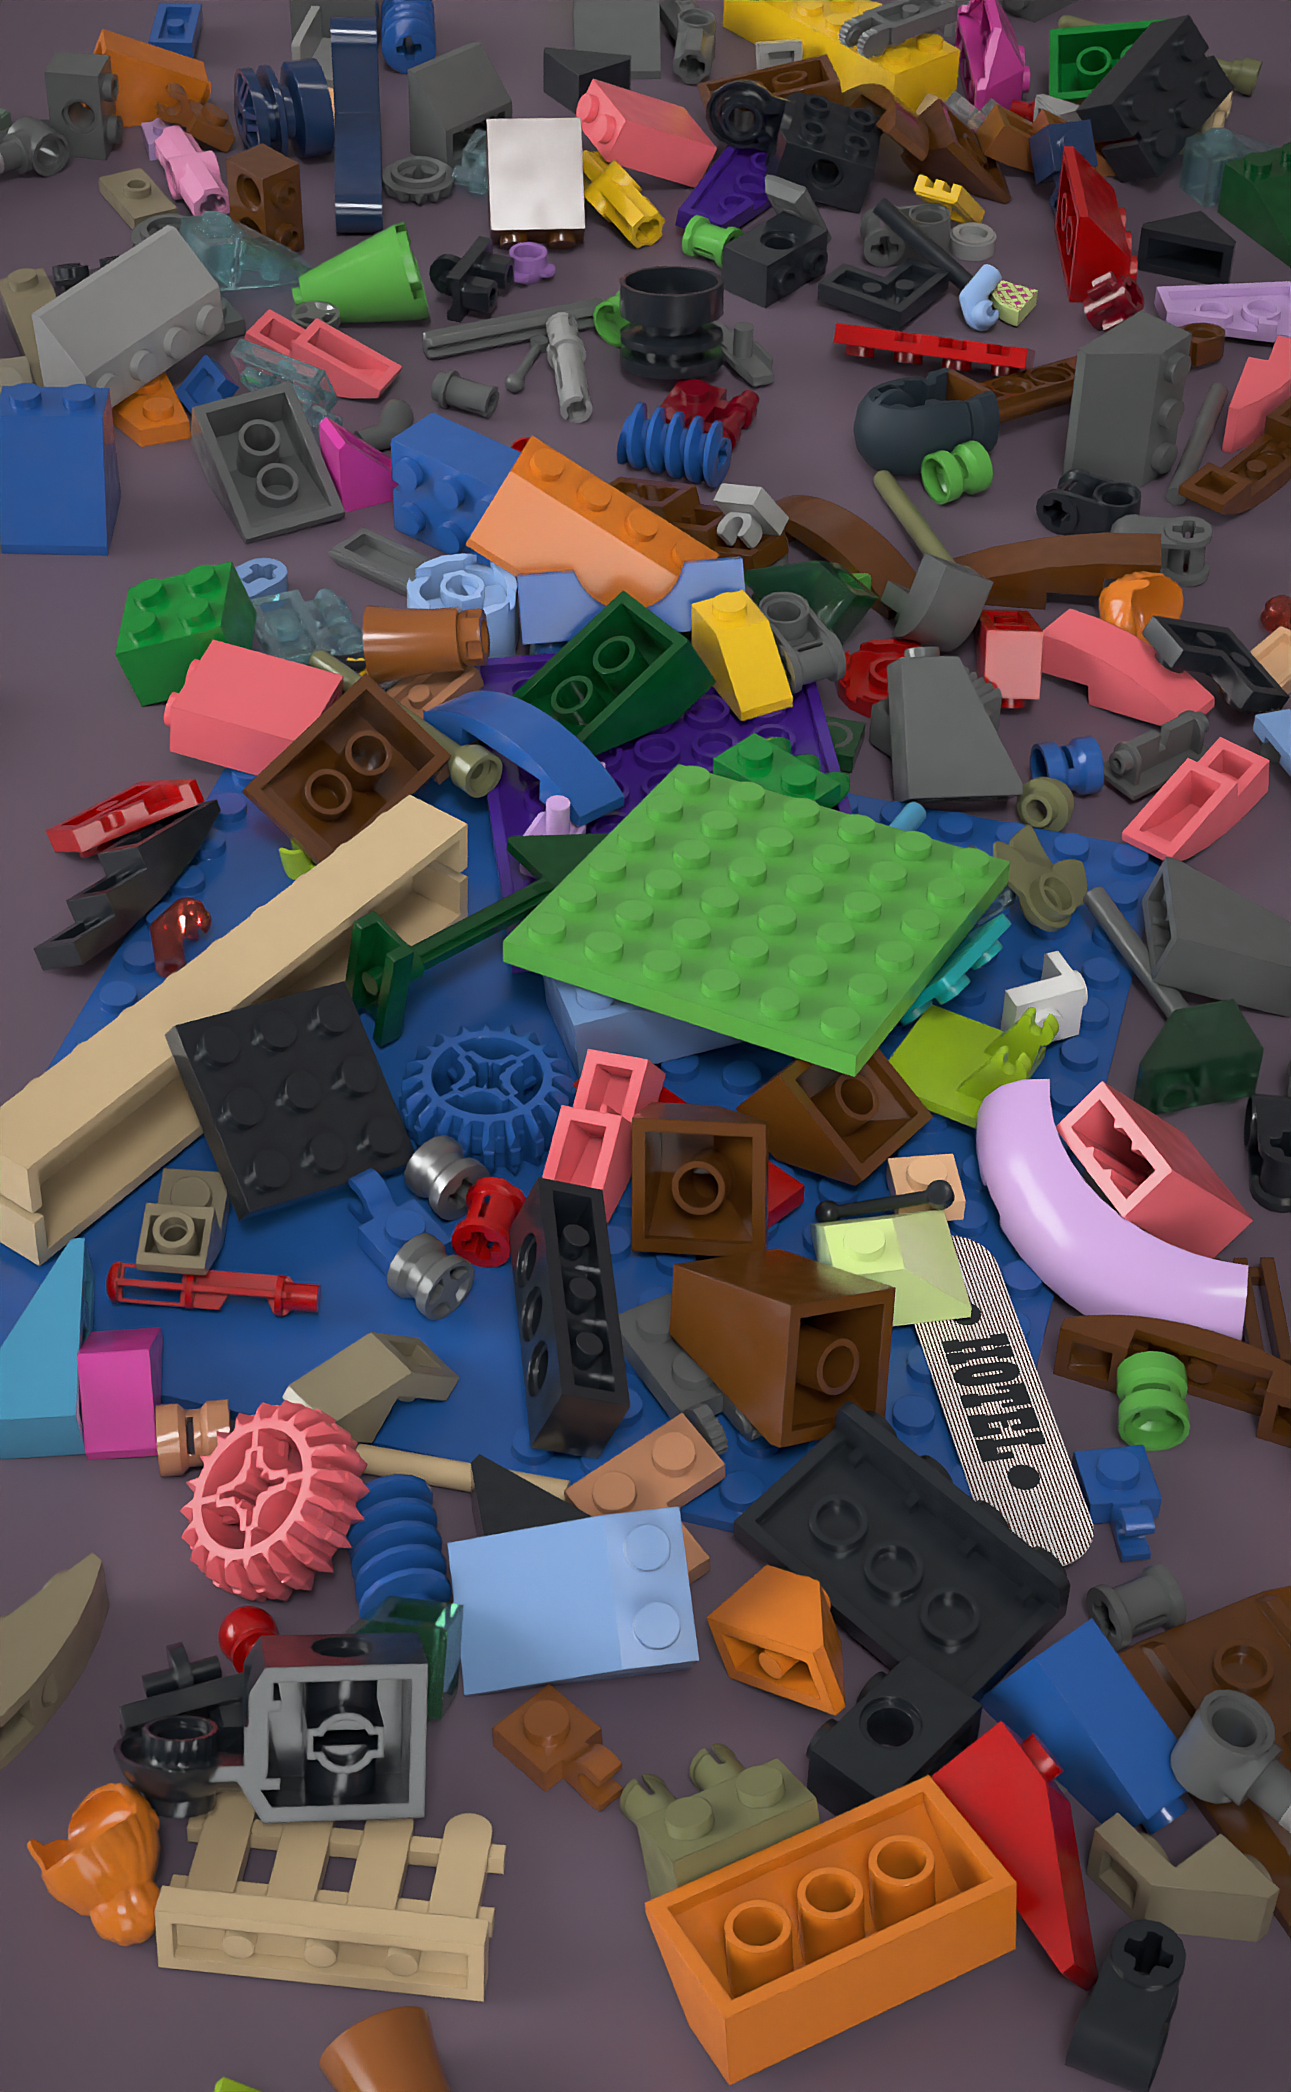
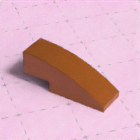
(1007, 135)

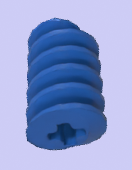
(407, 33)
(674, 447)
(397, 1544)

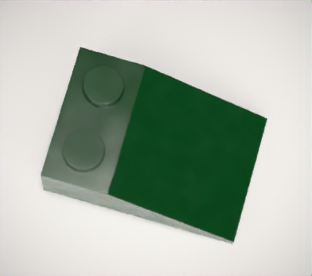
(1258, 198)
(619, 677)

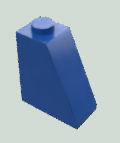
(1096, 1728)

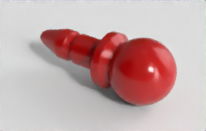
(242, 1630)

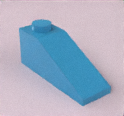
(40, 1363)

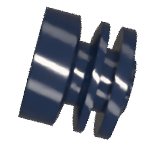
(285, 111)

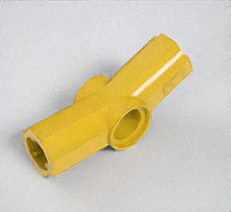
(620, 200)

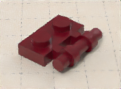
(708, 401)

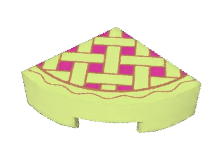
(1013, 301)

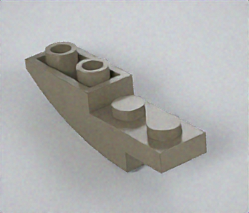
(47, 1650)

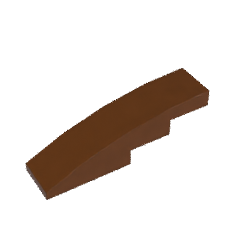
(682, 508)
(1061, 564)

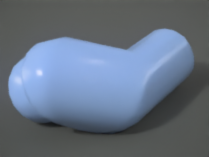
(975, 300)

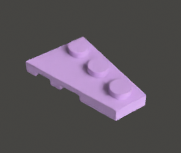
(1243, 309)

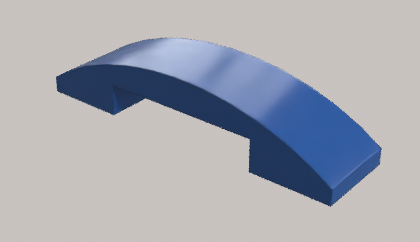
(534, 744)

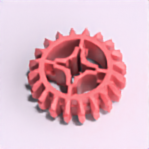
(274, 1501)

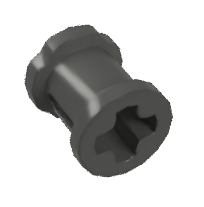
(1137, 1606)

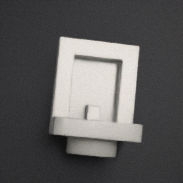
(1058, 993)

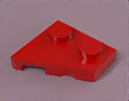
(123, 813)

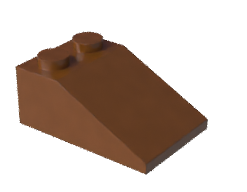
(804, 76)
(346, 770)

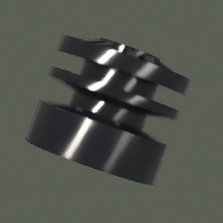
(671, 322)

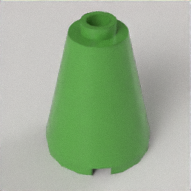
(370, 281)

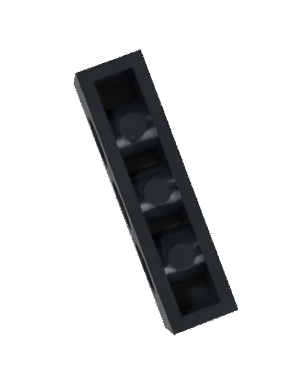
(568, 1319)

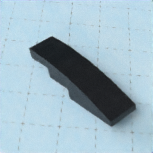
(137, 877)

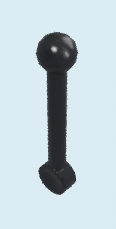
(938, 1195)

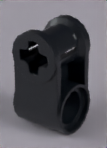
(1092, 503)
(1269, 1150)
(1130, 2013)

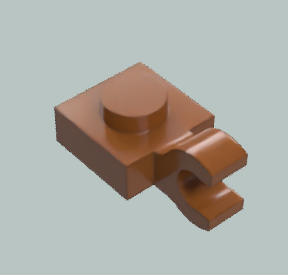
(204, 122)
(557, 1742)

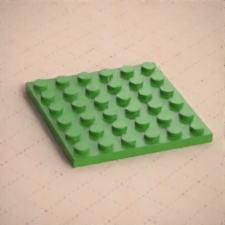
(760, 917)

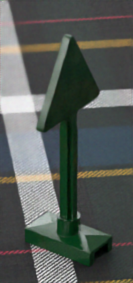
(385, 965)

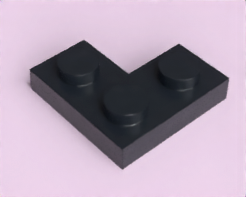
(885, 299)
(1218, 654)

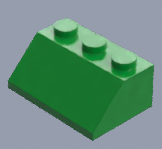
(1086, 55)

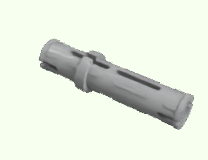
(567, 356)

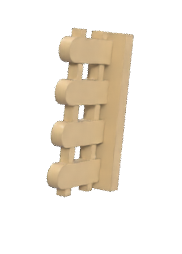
(333, 1936)

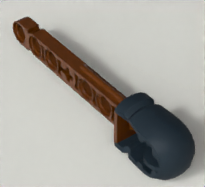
(920, 416)

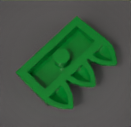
(776, 770)

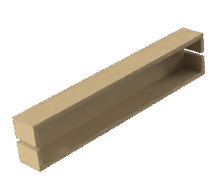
(118, 1100)

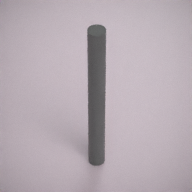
(1198, 440)

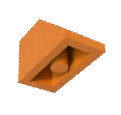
(782, 1639)

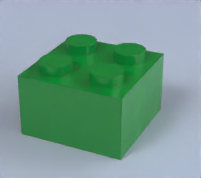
(176, 621)

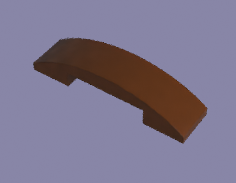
(896, 118)
(1249, 475)
(848, 541)
(1216, 1364)

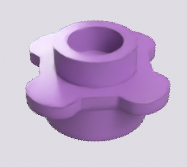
(530, 263)

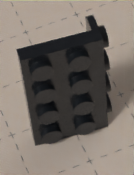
(907, 1555)

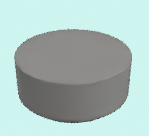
(972, 241)

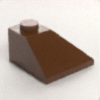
(957, 156)
(837, 1120)
(699, 1180)

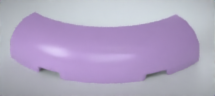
(1080, 1241)

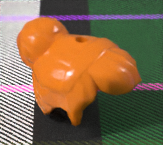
(1137, 597)
(107, 1863)

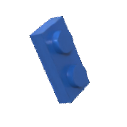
(177, 27)

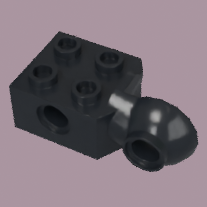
(805, 139)
(323, 1735)

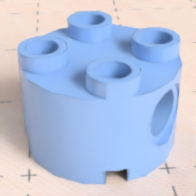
(463, 583)

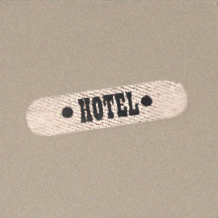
(1003, 1415)

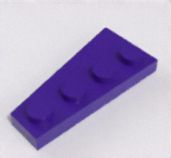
(730, 190)

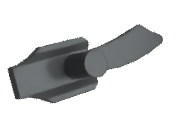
(746, 355)

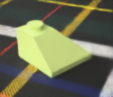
(904, 1252)

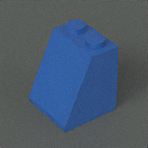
(57, 470)

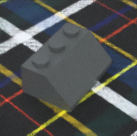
(1129, 401)

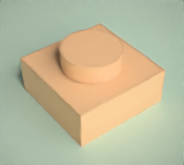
(917, 1172)

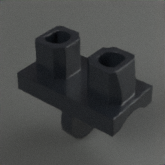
(473, 278)
(213, 1700)

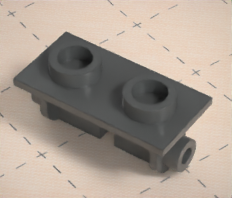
(1153, 757)

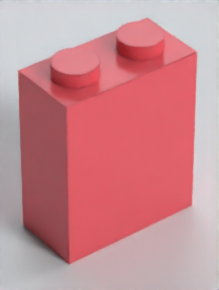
(645, 133)
(246, 706)
(1152, 1173)

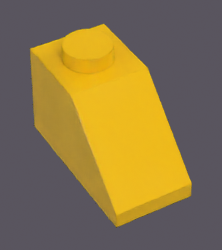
(740, 654)

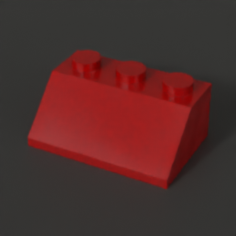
(1089, 228)

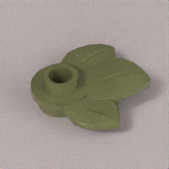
(1045, 889)

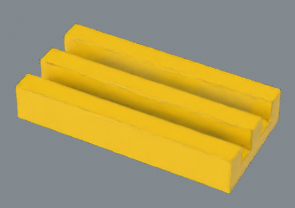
(963, 204)

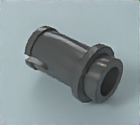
(455, 391)

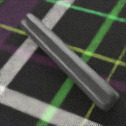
(502, 330)

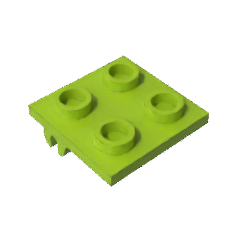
(960, 1061)

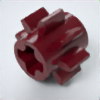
(1112, 301)

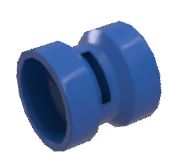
(1074, 764)

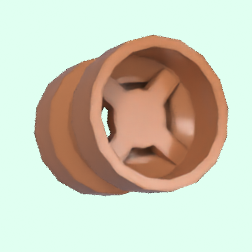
(173, 1435)

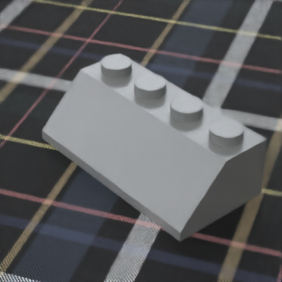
(129, 318)

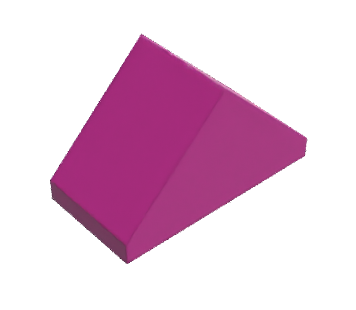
(356, 468)
(120, 1392)

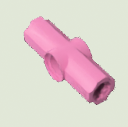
(191, 172)

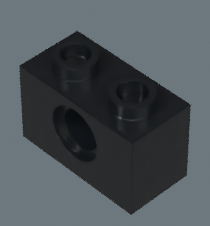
(774, 259)
(905, 1708)

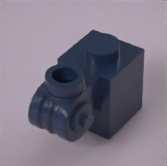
(1048, 147)

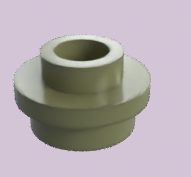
(1056, 798)

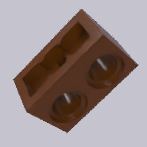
(267, 194)

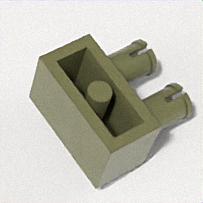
(723, 1823)

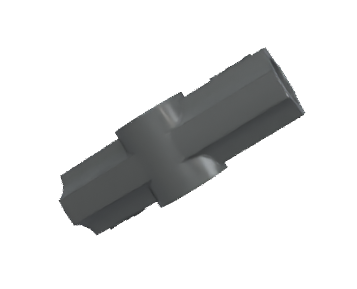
(694, 36)

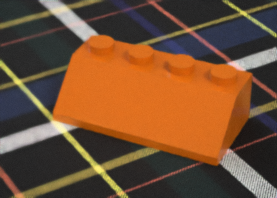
(566, 518)
(833, 1927)

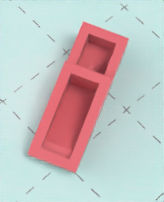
(350, 365)
(1259, 392)
(1119, 670)
(1200, 802)
(595, 1134)

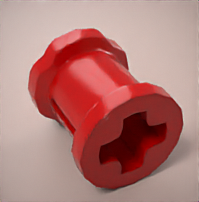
(488, 1222)

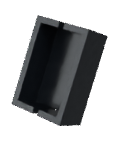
(1157, 94)

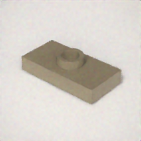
(135, 196)

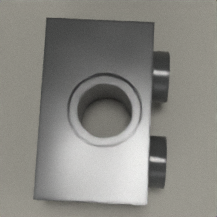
(89, 80)

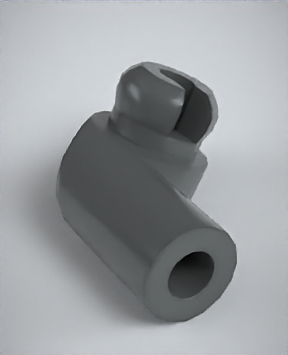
(394, 419)

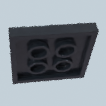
(290, 1098)

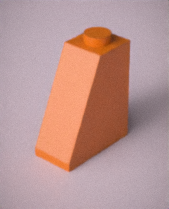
(144, 75)

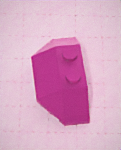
(989, 55)

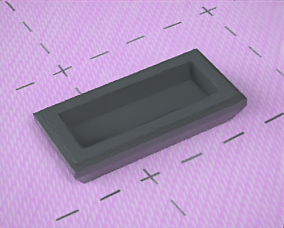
(794, 200)
(378, 559)

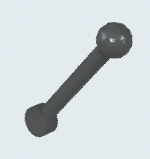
(515, 381)

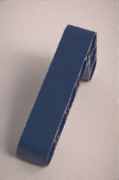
(357, 125)

